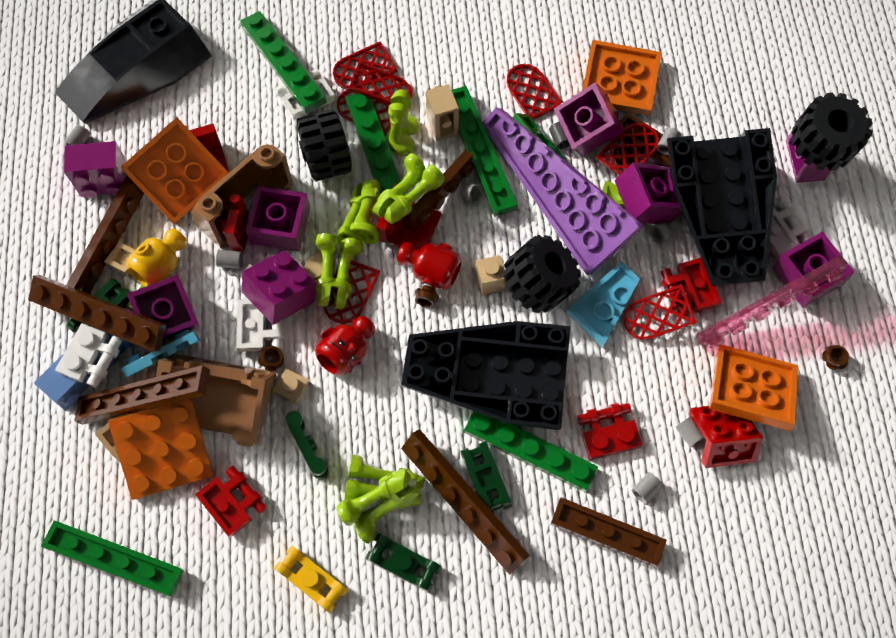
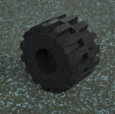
(831, 131)
(324, 145)
(541, 274)

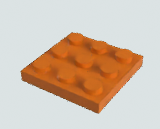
(625, 74)
(174, 170)
(754, 387)
(161, 448)

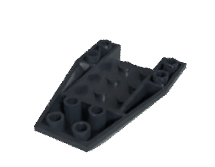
(133, 61)
(727, 201)
(495, 370)

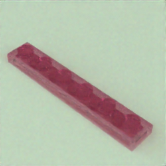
(780, 298)

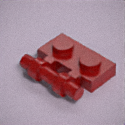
(235, 224)
(696, 283)
(610, 439)
(223, 505)

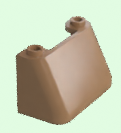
(263, 167)
(234, 396)

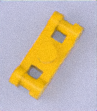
(311, 579)

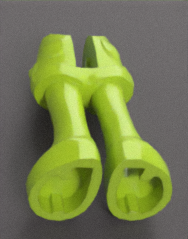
(402, 124)
(392, 203)
(357, 221)
(348, 249)
(360, 469)
(399, 493)

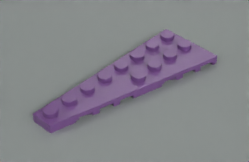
(575, 207)

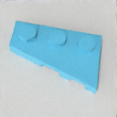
(604, 303)
(137, 363)

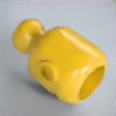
(156, 258)

